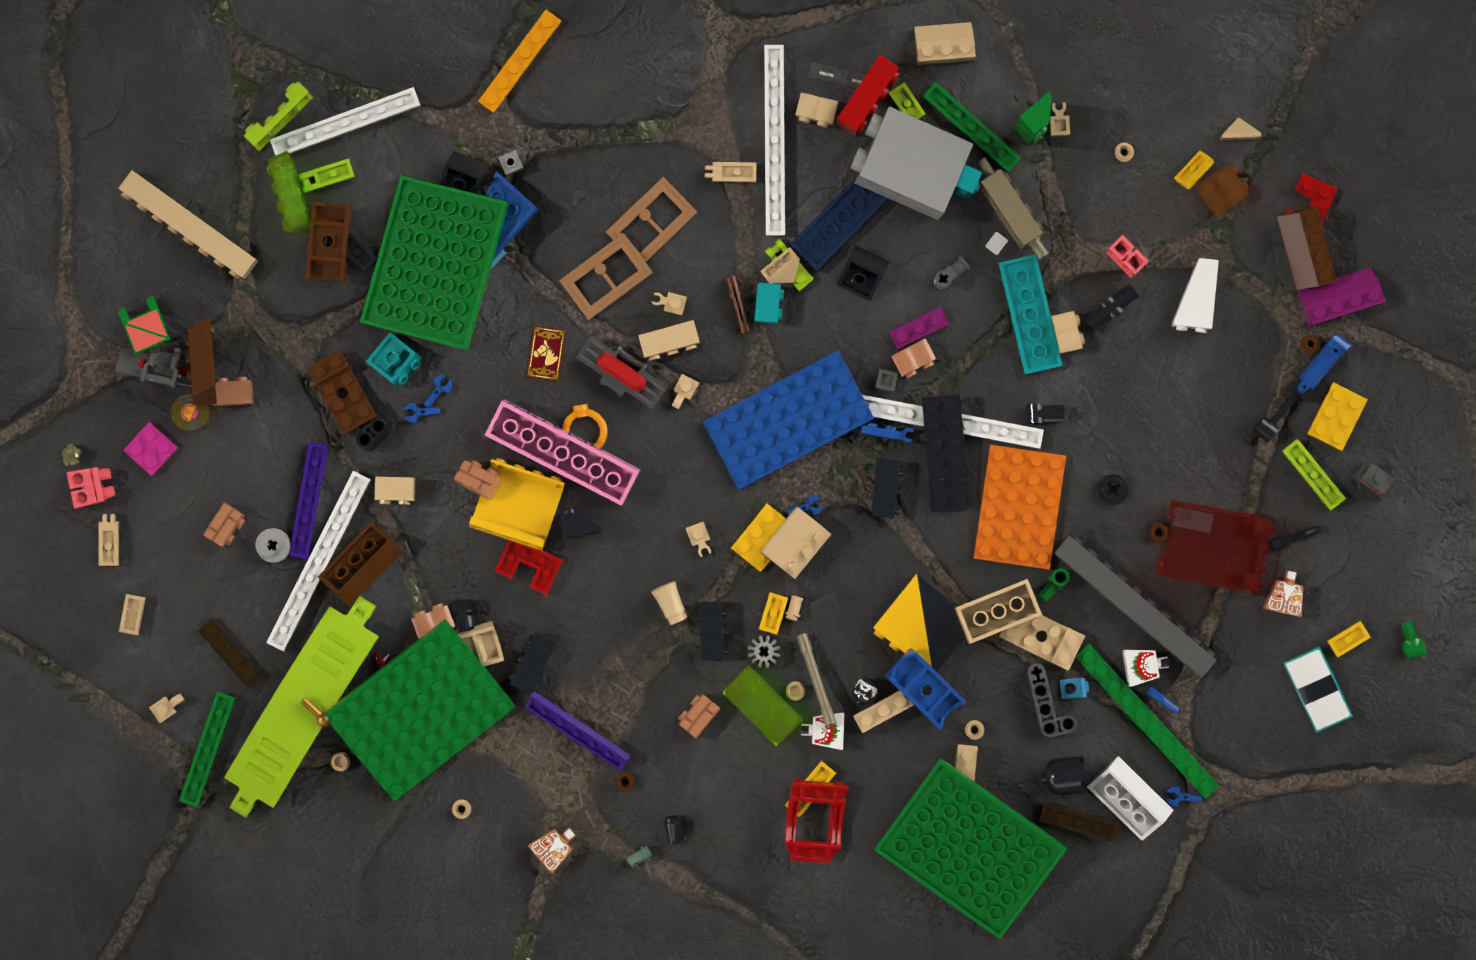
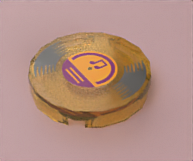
(188, 416)

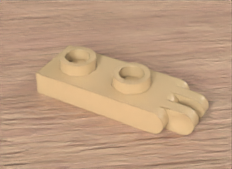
(732, 172)
(109, 541)

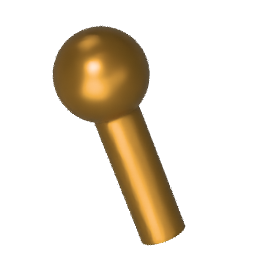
(321, 720)

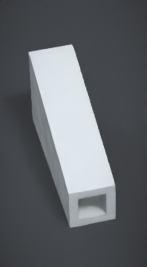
(1198, 299)

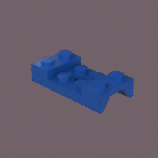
(910, 677)

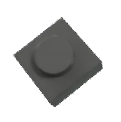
(886, 380)

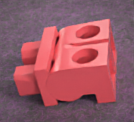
(1127, 260)
(92, 487)

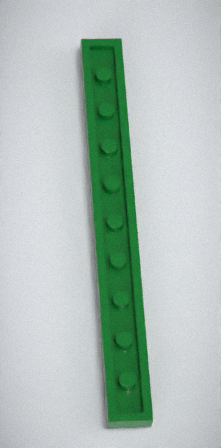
(1146, 721)

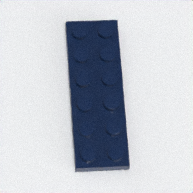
(836, 224)

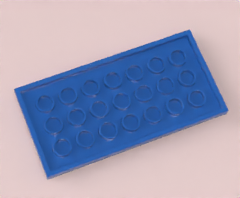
(788, 420)

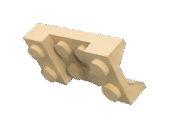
(484, 643)
(1058, 647)

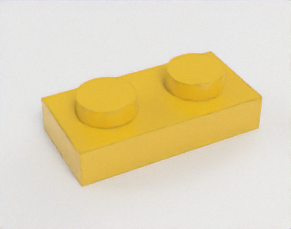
(1194, 170)
(773, 613)
(1348, 639)

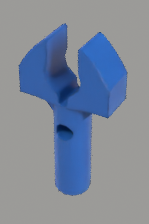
(437, 391)
(420, 412)
(806, 507)
(1163, 700)
(1182, 796)

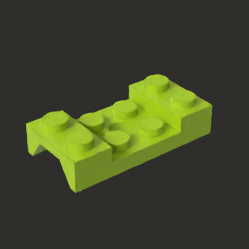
(261, 136)

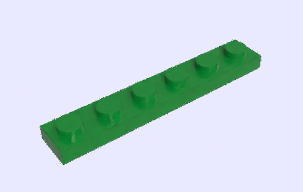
(971, 127)
(207, 749)

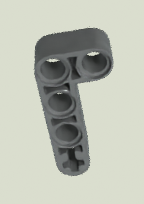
(1047, 699)

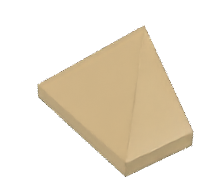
(1240, 131)
(782, 269)

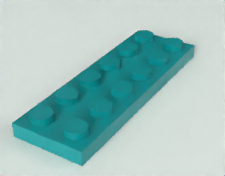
(1030, 314)

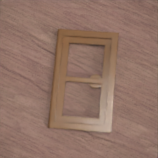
(644, 214)
(596, 263)

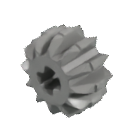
(771, 651)

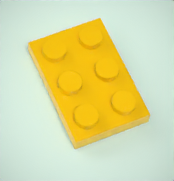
(1337, 416)
(757, 535)

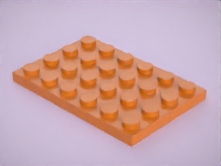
(1019, 507)

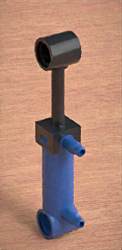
(1305, 383)

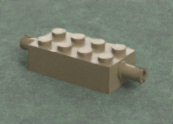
(1011, 209)

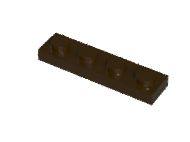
(230, 653)
(1078, 822)

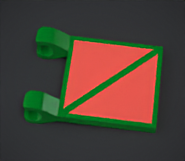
(146, 329)

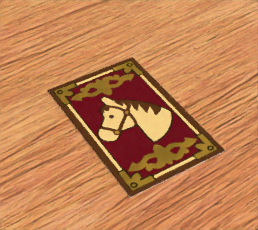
(546, 353)

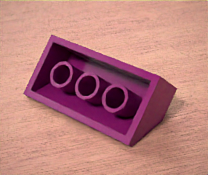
(1342, 297)

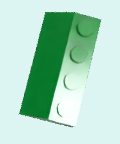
(1034, 121)

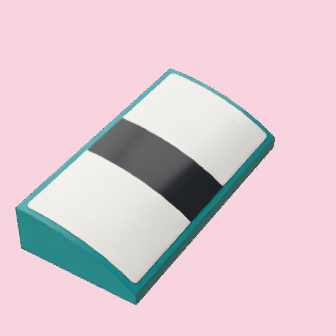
(1317, 689)

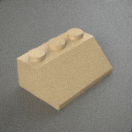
(944, 43)
(795, 542)

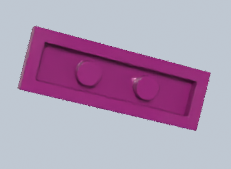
(919, 328)

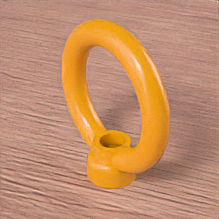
(582, 411)

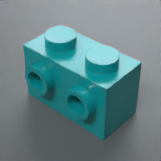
(968, 182)
(767, 303)

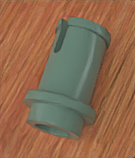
(639, 856)

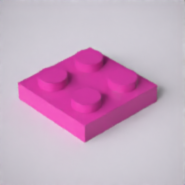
(150, 449)

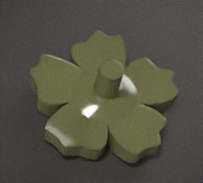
(70, 455)

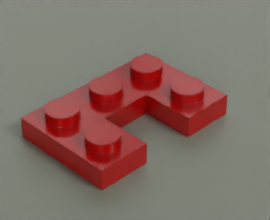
(1318, 191)
(545, 563)

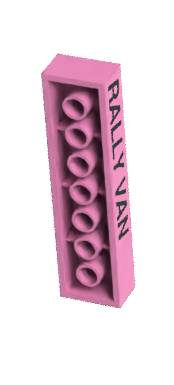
(562, 452)

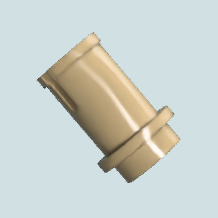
(794, 608)

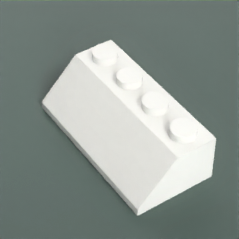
(1130, 798)

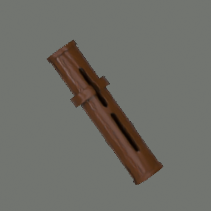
(732, 283)

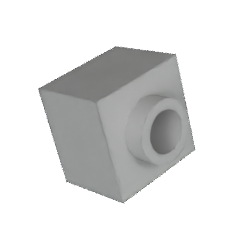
(516, 167)

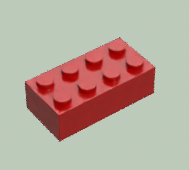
(867, 95)

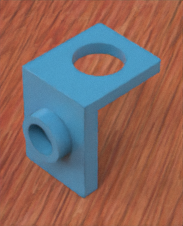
(1081, 685)

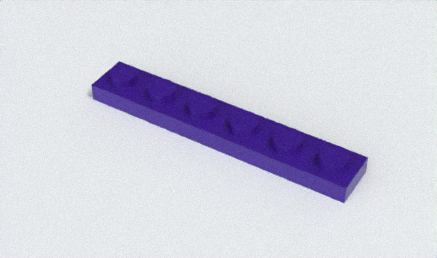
(308, 500)
(577, 731)

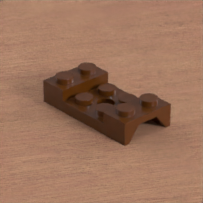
(324, 261)
(331, 376)

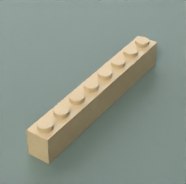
(187, 224)

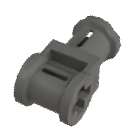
(951, 273)

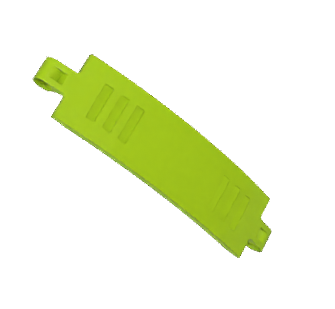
(286, 726)

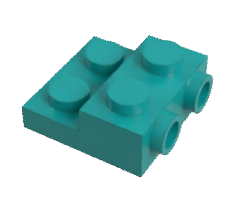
(394, 360)

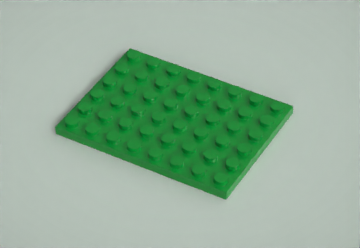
(434, 262)
(419, 710)
(970, 848)

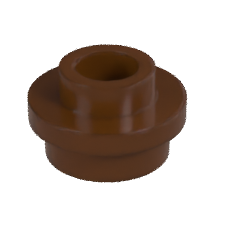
(1305, 348)
(1163, 528)
(620, 786)

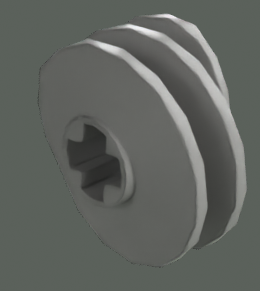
(263, 543)

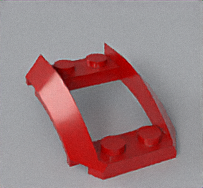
(820, 793)

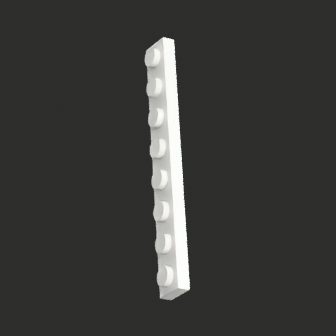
(346, 122)

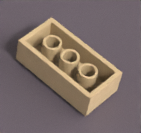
(998, 611)

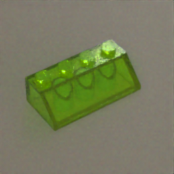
(289, 192)
(762, 705)

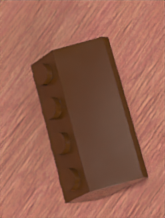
(1306, 248)
(201, 363)
(360, 564)

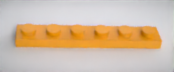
(519, 61)

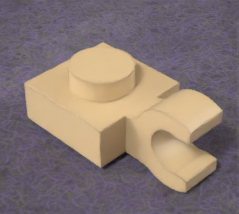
(685, 389)
(165, 708)

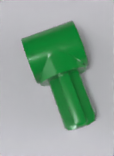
(1052, 586)
(1413, 646)

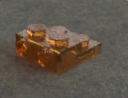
(1222, 189)

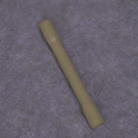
(806, 650)

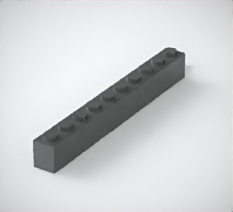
(1134, 606)

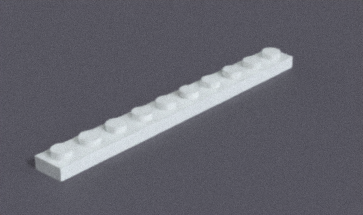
(774, 140)
(971, 425)
(318, 561)

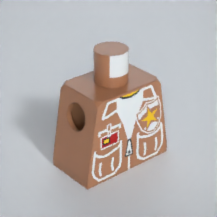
(1285, 596)
(553, 848)

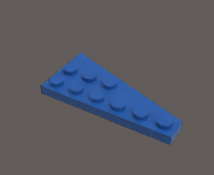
(518, 210)

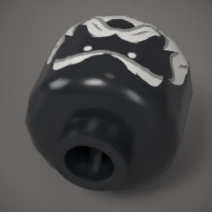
(865, 692)

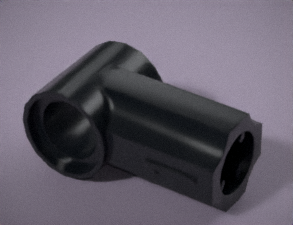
(1044, 413)
(463, 613)

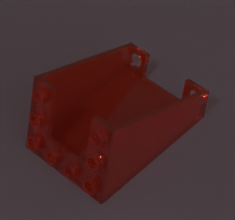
(1216, 548)

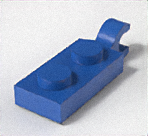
(889, 432)

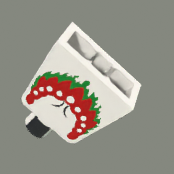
(1142, 666)
(823, 735)

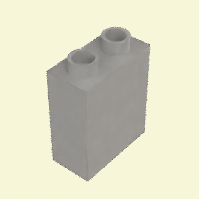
(911, 162)

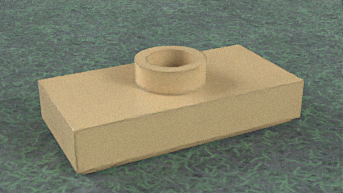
(132, 614)

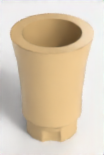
(670, 602)

